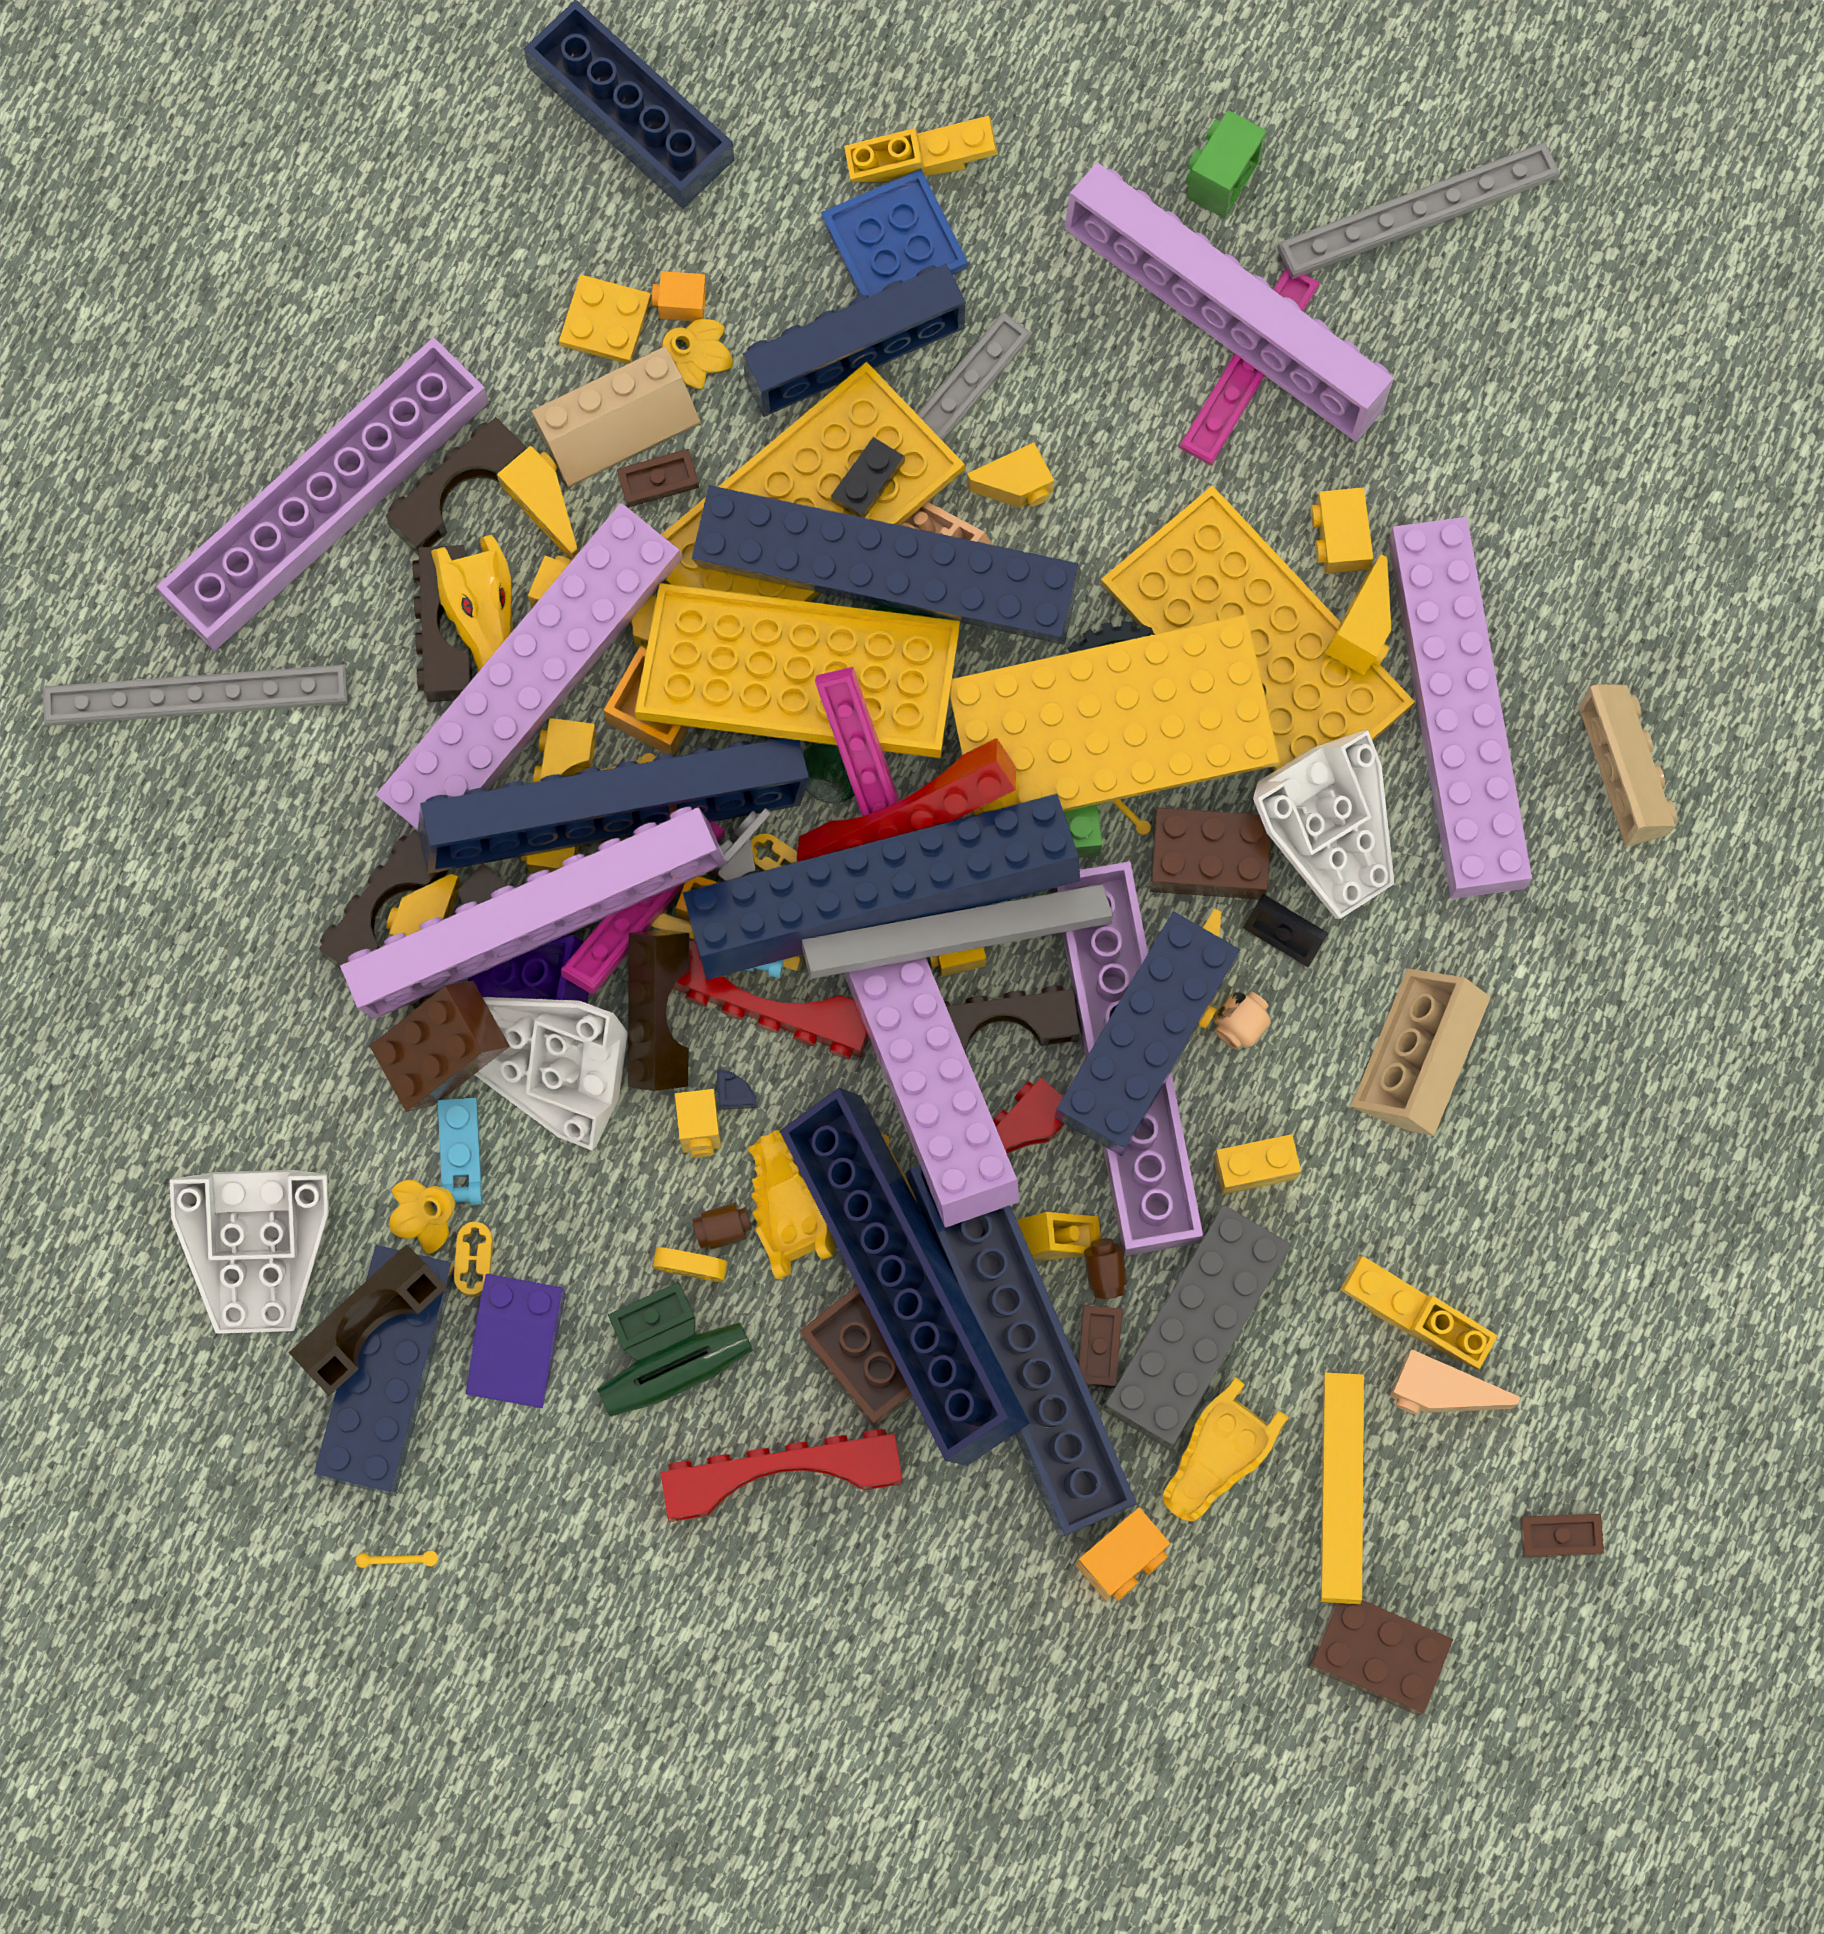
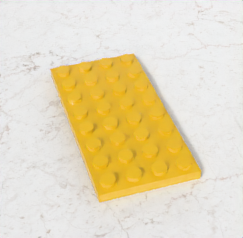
(813, 459)
(1218, 568)
(756, 658)
(1123, 716)

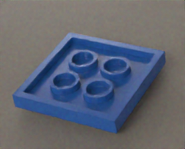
(893, 234)

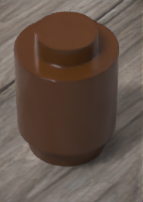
(722, 1226)
(1105, 1268)

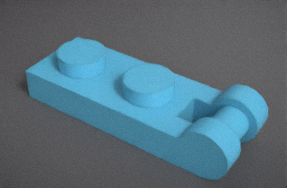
(460, 1148)

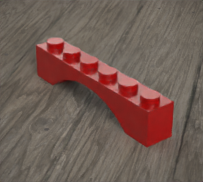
(962, 788)
(829, 1021)
(1031, 1118)
(700, 1489)

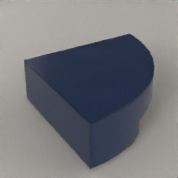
(734, 1092)

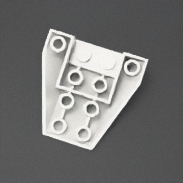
(1332, 821)
(559, 1064)
(251, 1243)

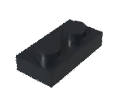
(868, 478)
(1285, 930)

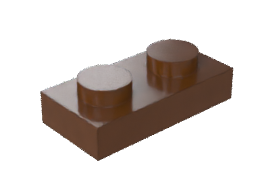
(657, 478)
(1100, 1345)
(1562, 1535)

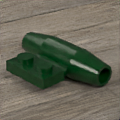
(668, 1353)

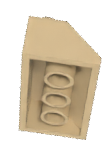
(616, 416)
(1627, 764)
(1421, 1050)

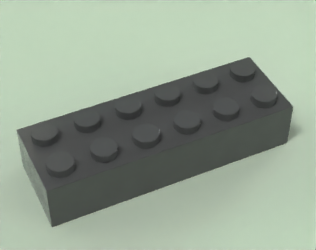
(1196, 1327)

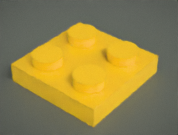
(605, 319)

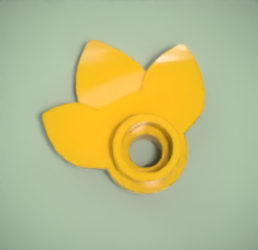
(703, 351)
(418, 1217)

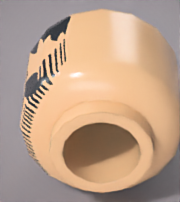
(1242, 1020)

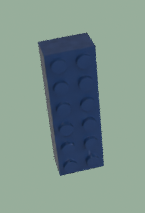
(629, 104)
(840, 342)
(1147, 1033)
(381, 1400)

